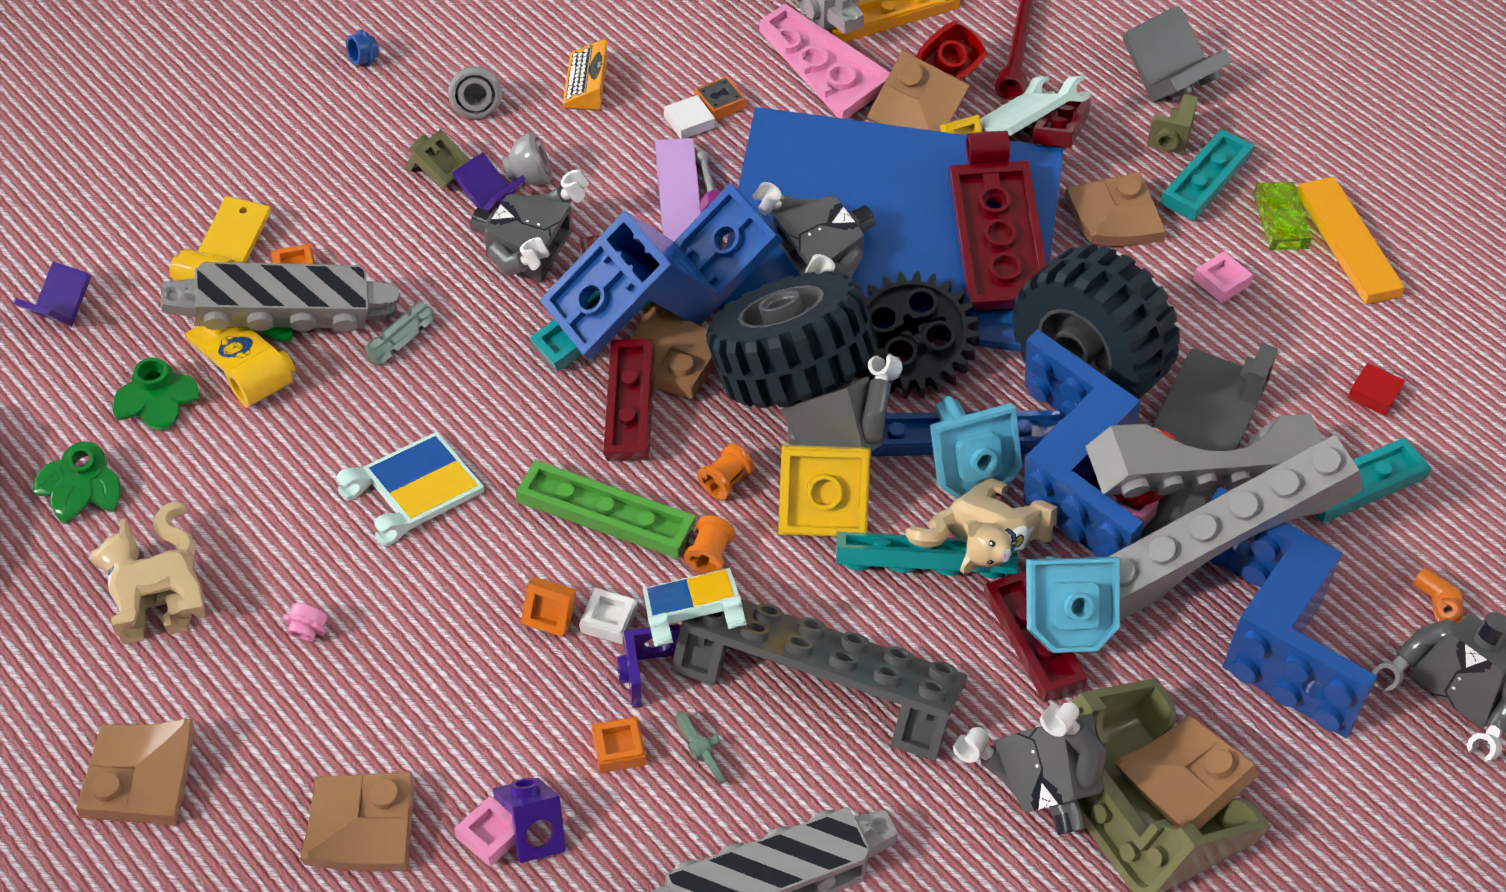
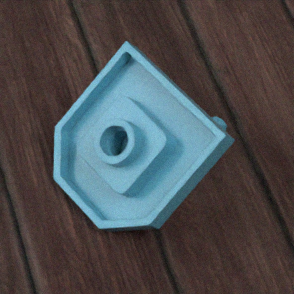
(974, 446)
(1073, 602)

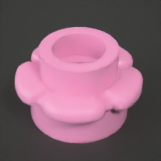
(305, 622)

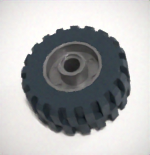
(1102, 314)
(792, 339)

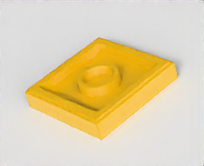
(823, 490)

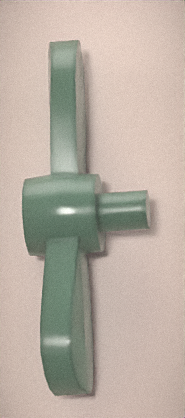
(700, 746)

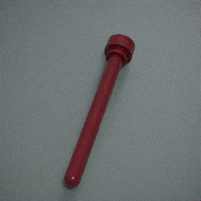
(1011, 79)

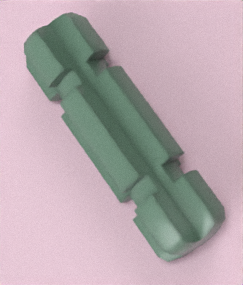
(399, 333)

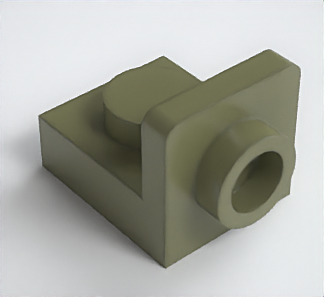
(1174, 131)
(437, 158)

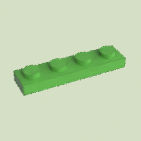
(606, 509)

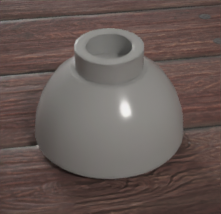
(475, 92)
(528, 159)

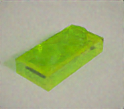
(1282, 216)

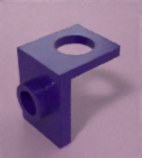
(485, 183)
(60, 294)
(636, 650)
(528, 802)

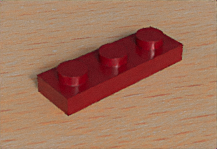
(1061, 125)
(629, 399)
(1050, 672)

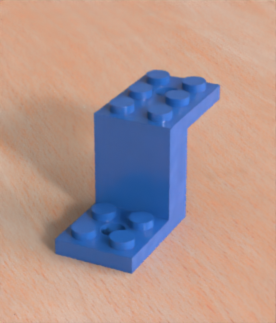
(641, 265)
(1059, 465)
(1269, 637)

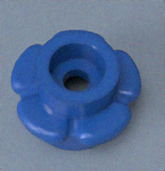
(361, 48)

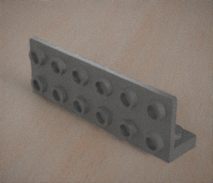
(1210, 412)
(892, 673)

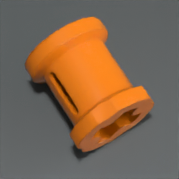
(725, 471)
(711, 539)

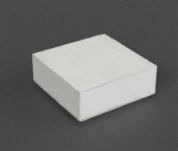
(689, 117)
(608, 615)

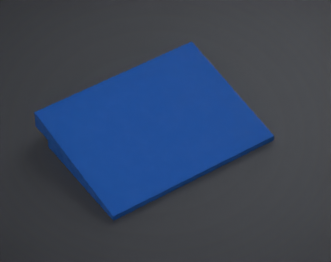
(902, 182)

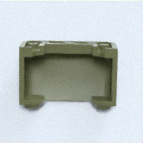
(1127, 828)

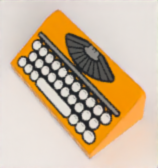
(586, 77)

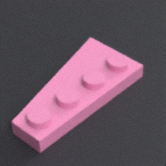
(827, 64)

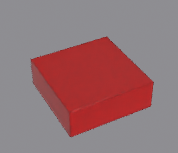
(1376, 389)

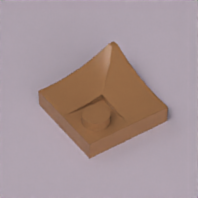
(917, 96)
(1116, 211)
(680, 351)
(138, 773)
(1187, 773)
(360, 822)

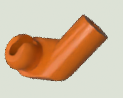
(1445, 597)

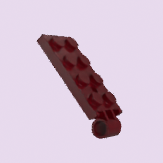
(1001, 244)

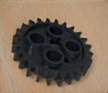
(927, 362)

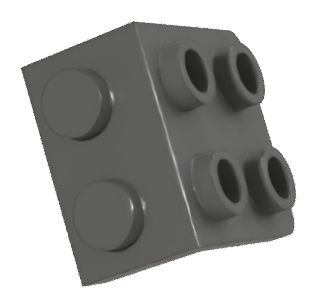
(1171, 56)

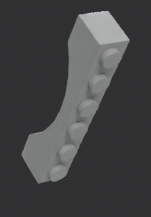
(1143, 460)
(1286, 492)

